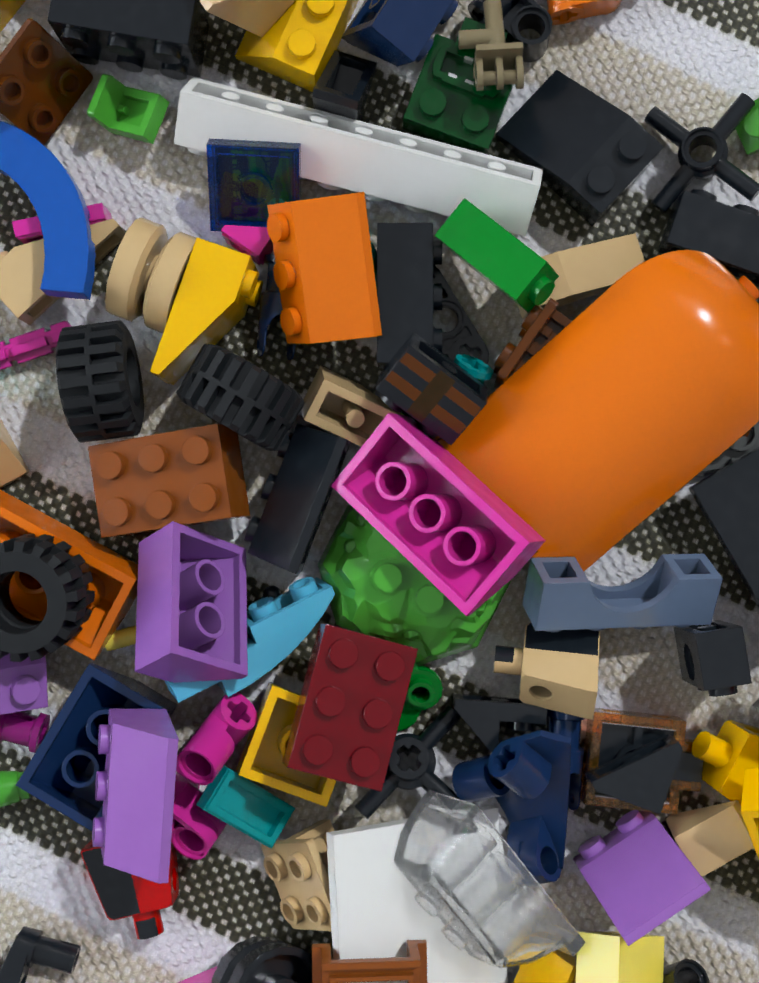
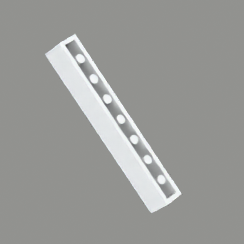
(363, 155)

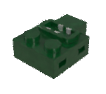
(446, 98)

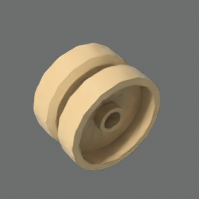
(147, 273)

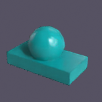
(246, 806)

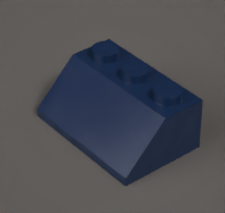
(398, 28)
(68, 757)

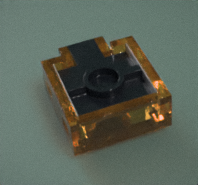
(620, 732)

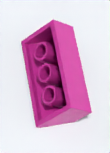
(437, 513)

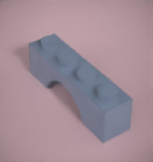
(674, 592)

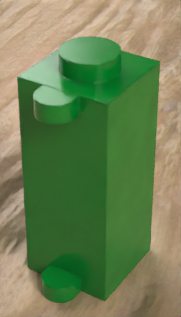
(498, 256)

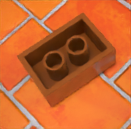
(167, 478)

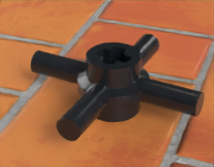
(425, 762)

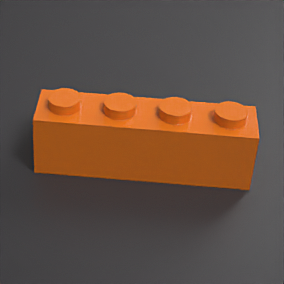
(112, 574)

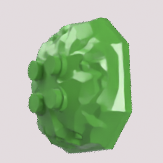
(391, 598)

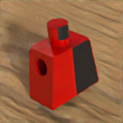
(131, 895)

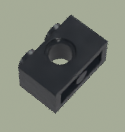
(713, 657)

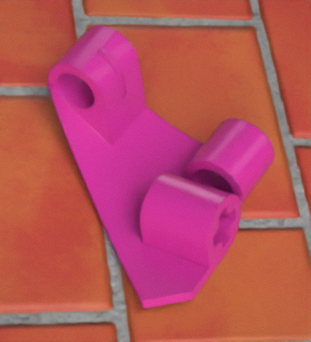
(199, 764)

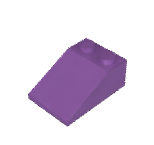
(639, 874)

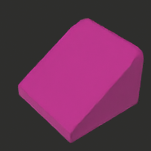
(249, 240)

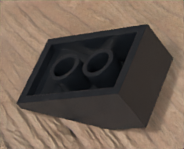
(581, 143)

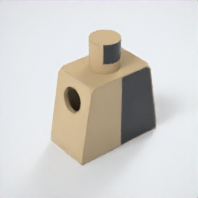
(555, 669)

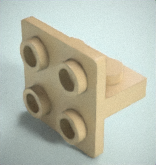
(302, 877)

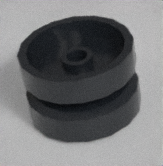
(264, 962)

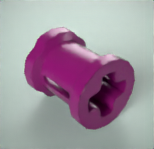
(24, 729)

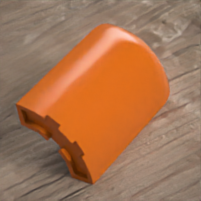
(622, 405)

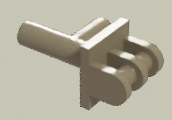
(494, 60)

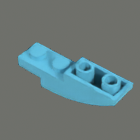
(272, 633)

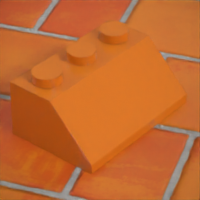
(324, 269)

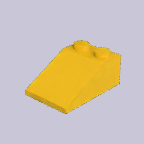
(206, 307)

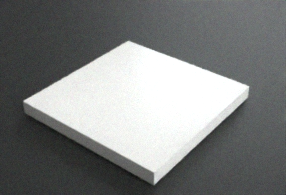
(377, 909)

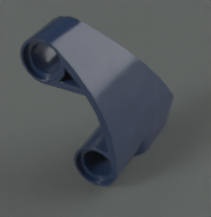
(532, 787)

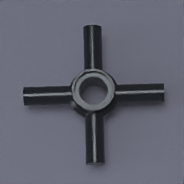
(712, 137)

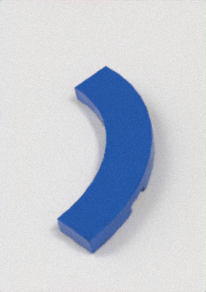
(60, 209)

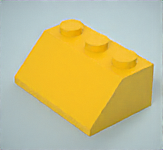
(299, 41)

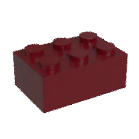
(350, 707)

